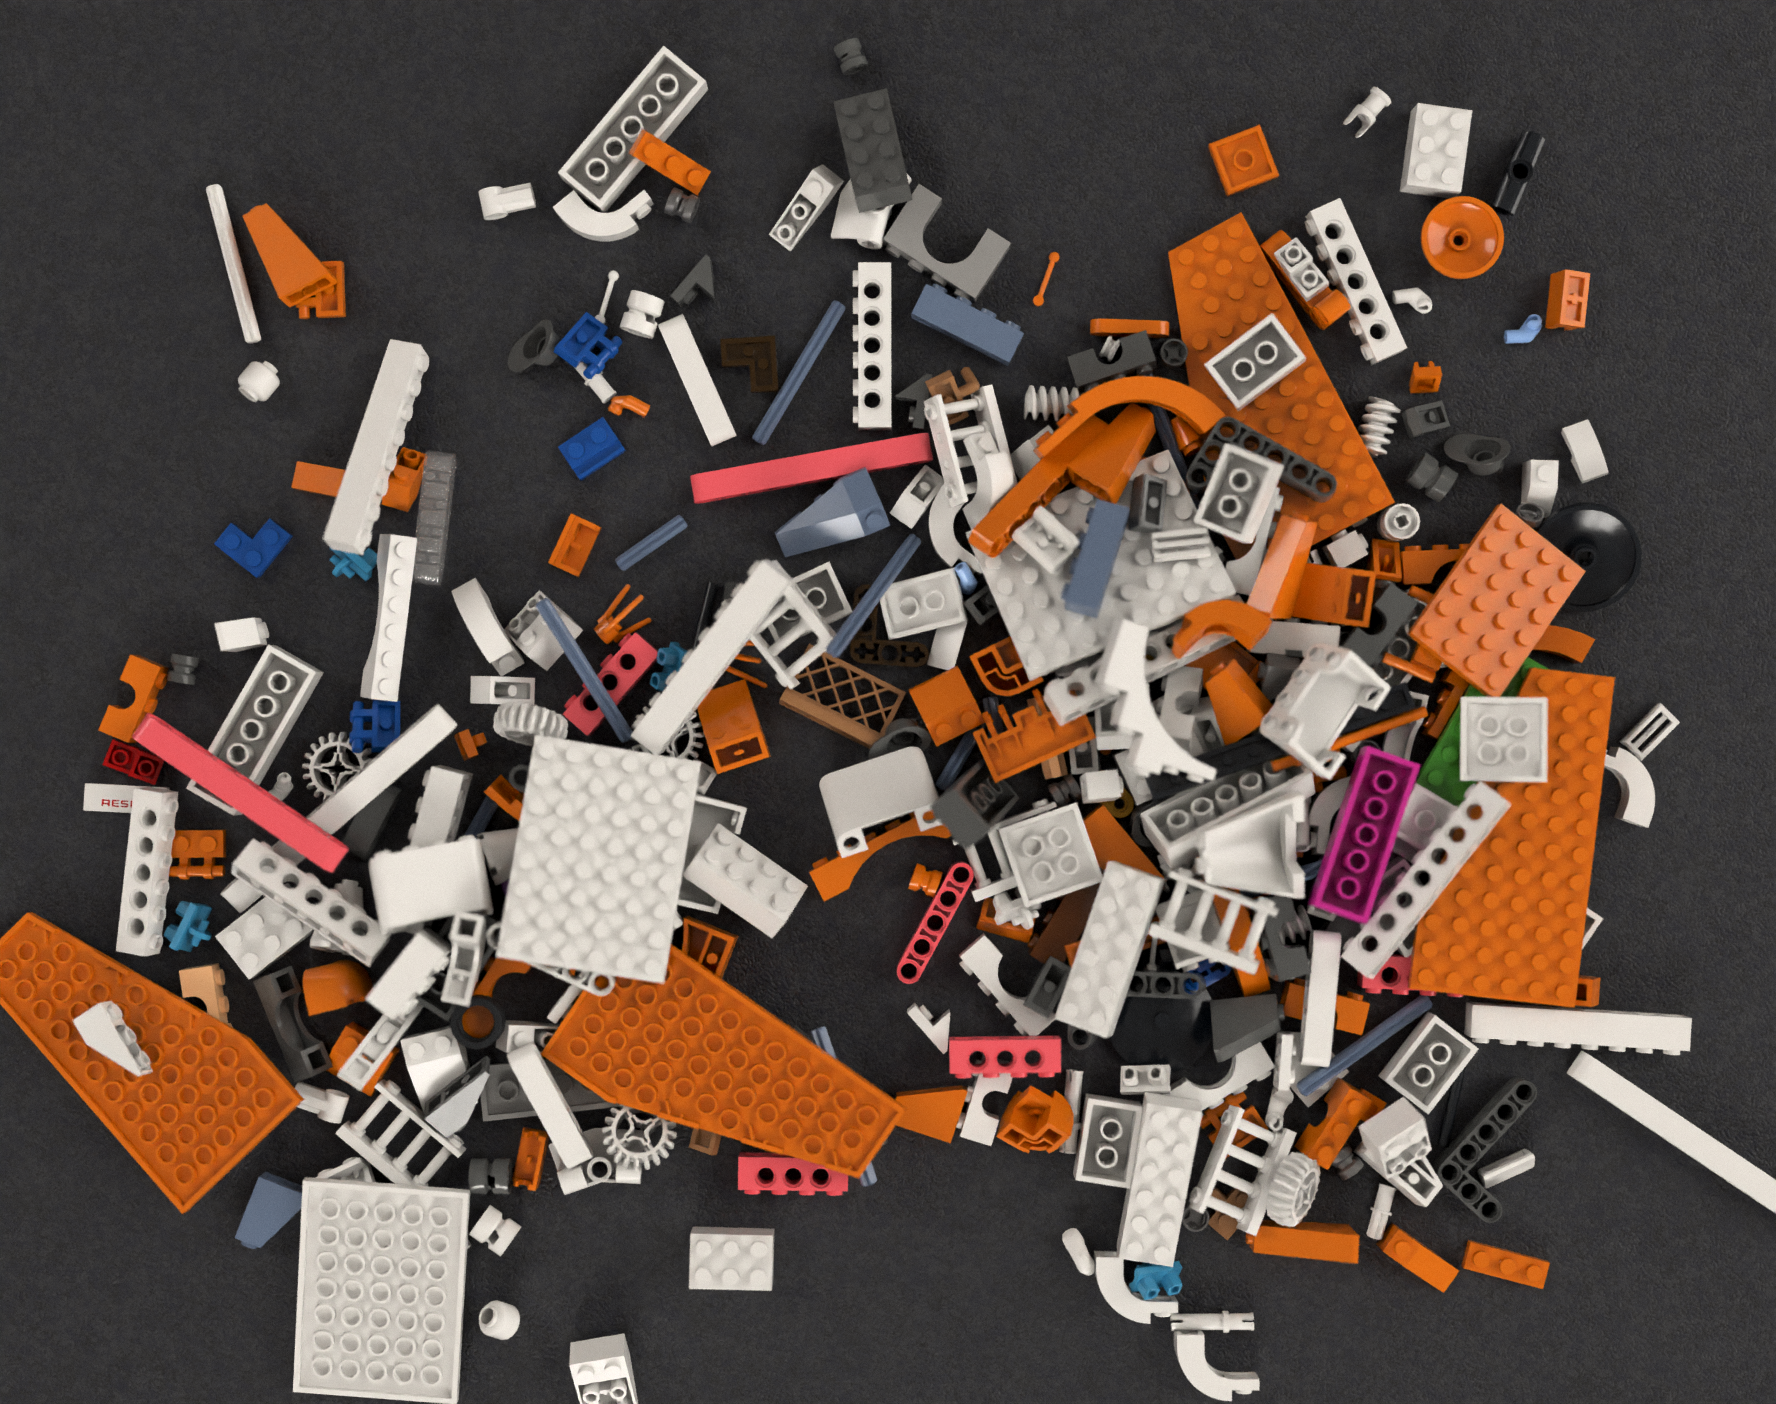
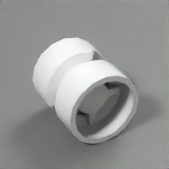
(642, 314)
(1398, 522)
(495, 1230)

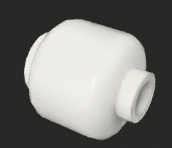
(258, 381)
(499, 1320)

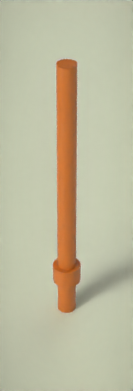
(1359, 735)

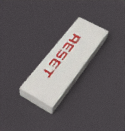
(110, 797)

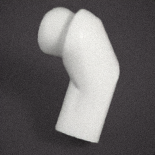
(1414, 297)

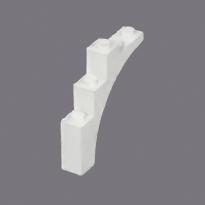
(1124, 673)

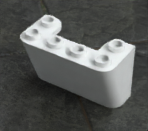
(1319, 704)
(876, 793)
(705, 817)
(429, 883)

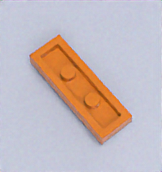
(669, 162)
(1505, 1264)

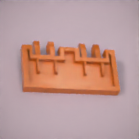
(1032, 739)

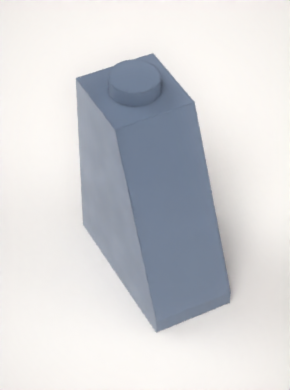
(268, 1210)

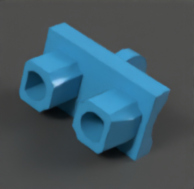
(360, 564)
(671, 660)
(191, 928)
(1151, 1277)

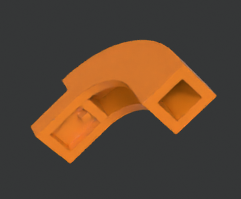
(1222, 617)

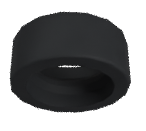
(472, 1042)

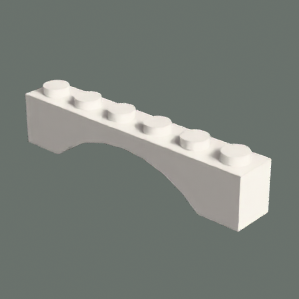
(385, 658)

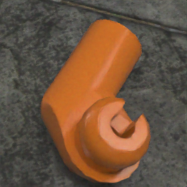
(628, 402)
(1339, 774)

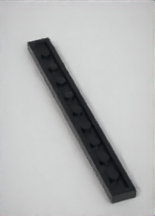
(1260, 749)

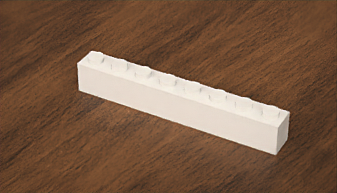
(376, 447)
(711, 657)
(1577, 1026)

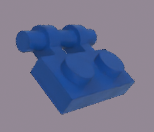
(581, 339)
(385, 725)

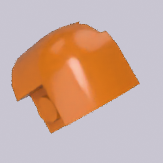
(1002, 669)
(335, 986)
(1036, 1121)

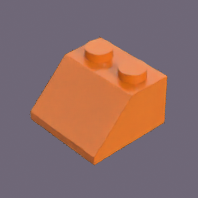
(946, 706)
(347, 1044)

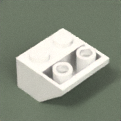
(533, 635)
(1396, 1137)

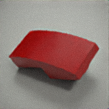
(133, 761)

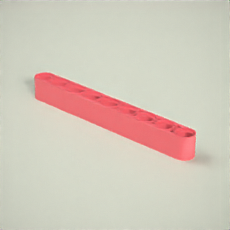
(810, 468)
(240, 792)

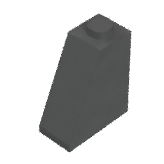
(1243, 1023)

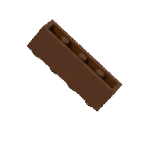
(1063, 924)

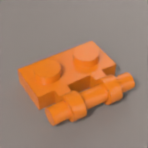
(329, 302)
(198, 844)
(1250, 1114)

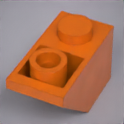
(405, 480)

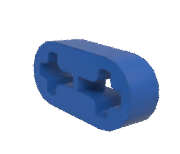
(1210, 977)

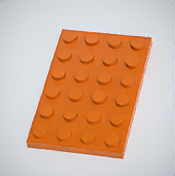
(1496, 602)

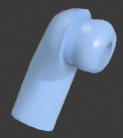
(1526, 332)
(967, 579)

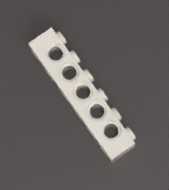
(1358, 266)
(877, 275)
(139, 860)
(294, 901)

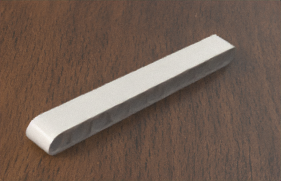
(358, 791)
(1674, 1129)

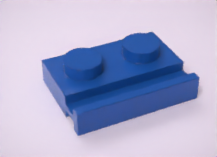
(591, 448)

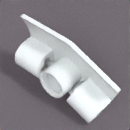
(866, 226)
(582, 1174)

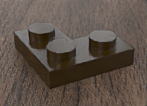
(759, 355)

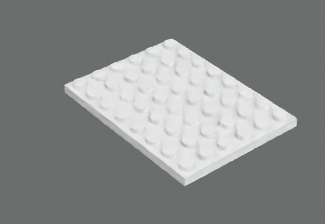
(1137, 590)
(599, 859)
(381, 1290)

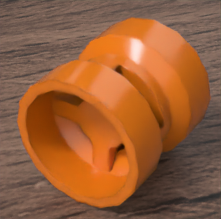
(926, 880)

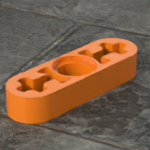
(1128, 327)

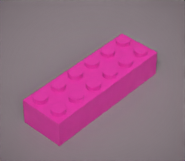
(1363, 834)

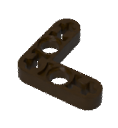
(869, 639)

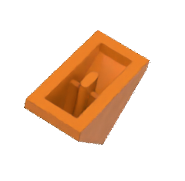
(1385, 560)

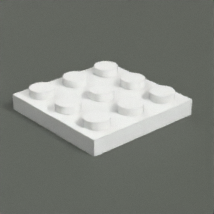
(1503, 739)
(1051, 855)

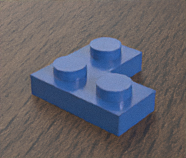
(257, 552)

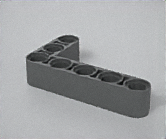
(1266, 447)
(1150, 989)
(1480, 1145)

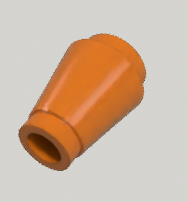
(1186, 437)

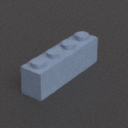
(966, 324)
(1096, 559)

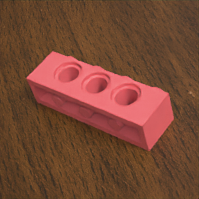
(645, 658)
(1397, 983)
(962, 1047)
(752, 1162)

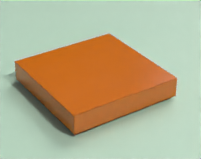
(1243, 160)

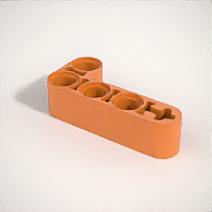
(1322, 308)

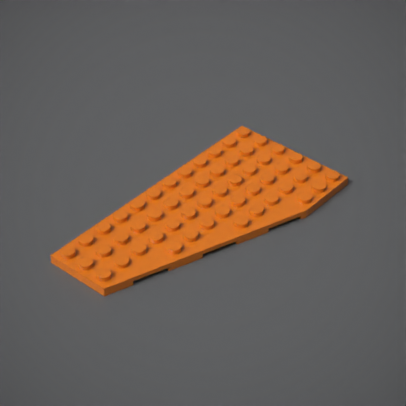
(1220, 295)
(1521, 899)
(722, 1066)
(208, 1085)

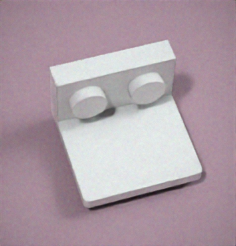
(1287, 1067)

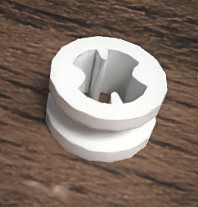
(1109, 348)

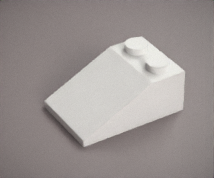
(434, 1061)

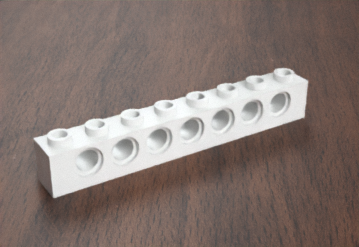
(1068, 707)
(1440, 876)

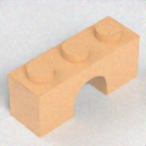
(206, 984)

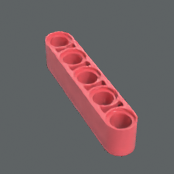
(933, 936)

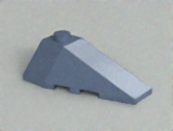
(839, 515)

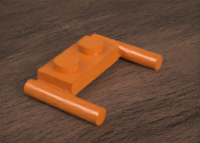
(1422, 663)

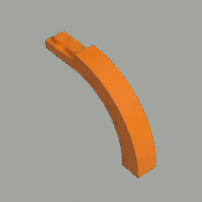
(1161, 392)
(1555, 640)
(1249, 983)

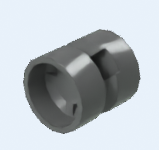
(1434, 478)
(490, 1176)

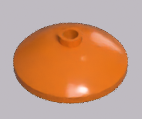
(1475, 226)

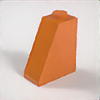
(1235, 701)
(932, 1110)

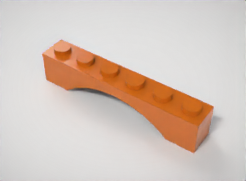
(837, 874)

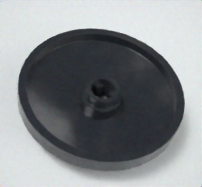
(1601, 545)
(1163, 1028)

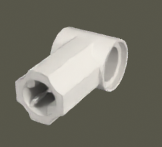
(500, 201)
(327, 1103)

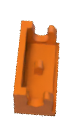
(1567, 300)
(574, 545)
(530, 1158)

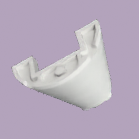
(1255, 849)

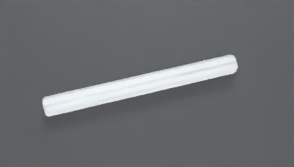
(233, 263)

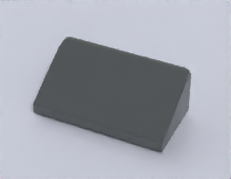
(1147, 504)

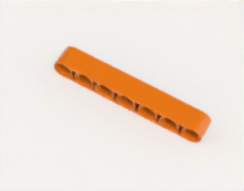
(1033, 490)

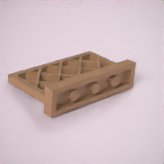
(838, 721)

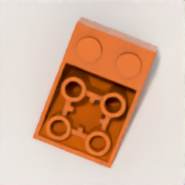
(1335, 595)
(732, 727)

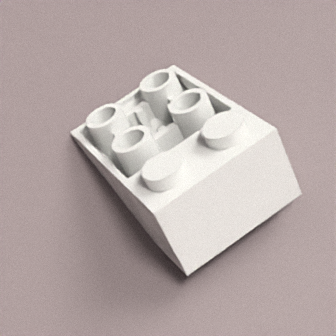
(603, 1371)

